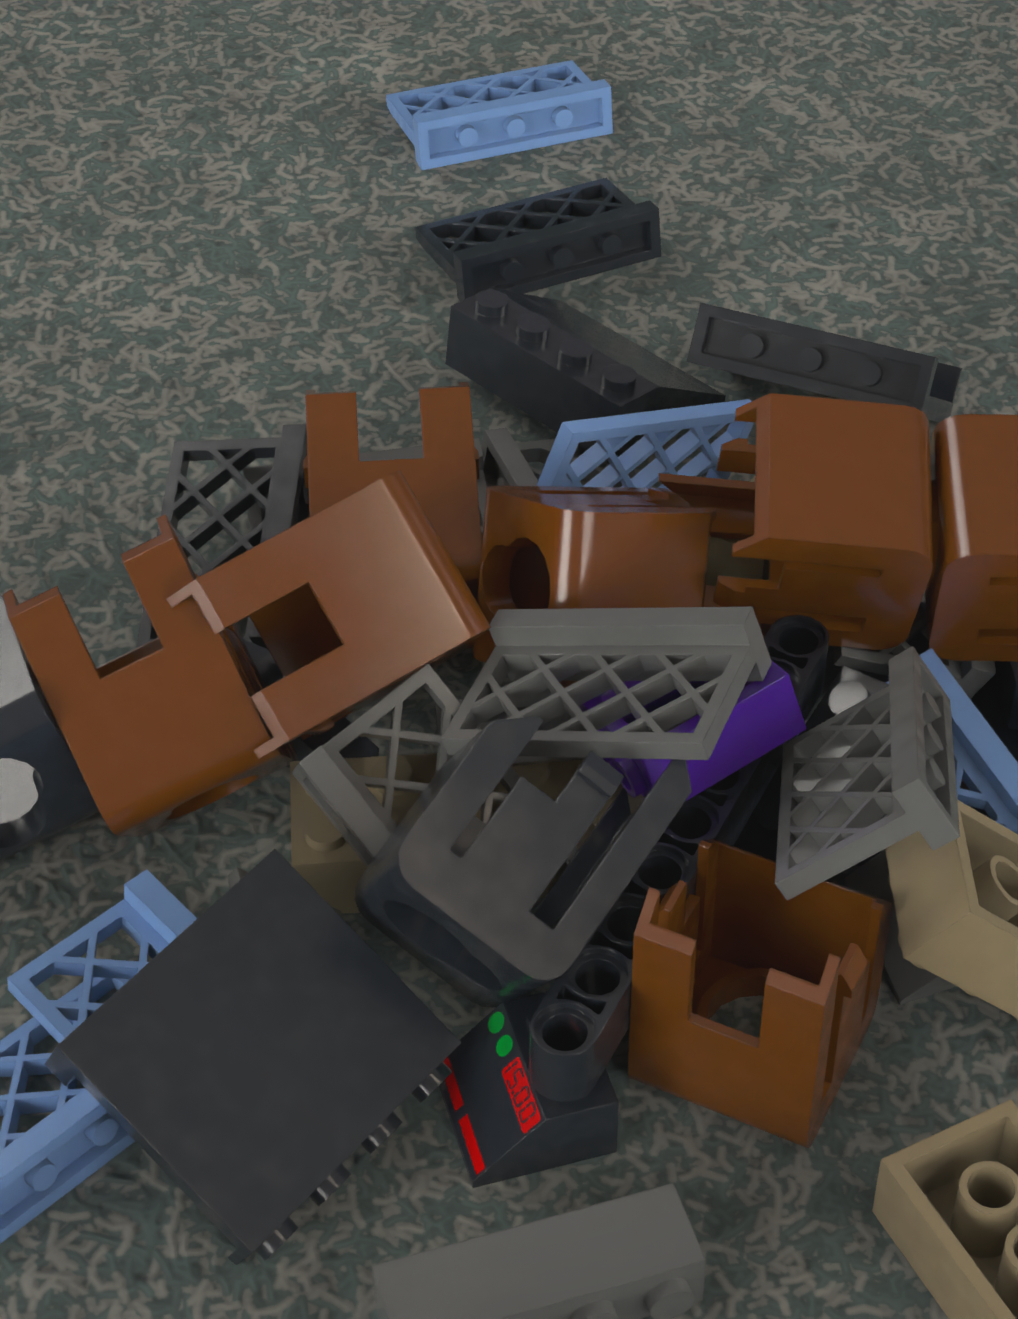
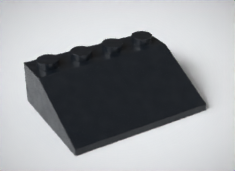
(562, 362)

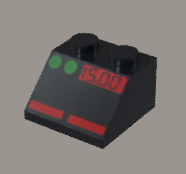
(500, 1116)

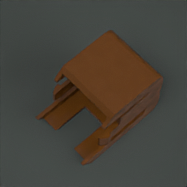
(440, 480)
(833, 510)
(974, 538)
(590, 551)
(343, 607)
(162, 721)
(739, 938)

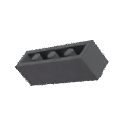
(589, 1263)

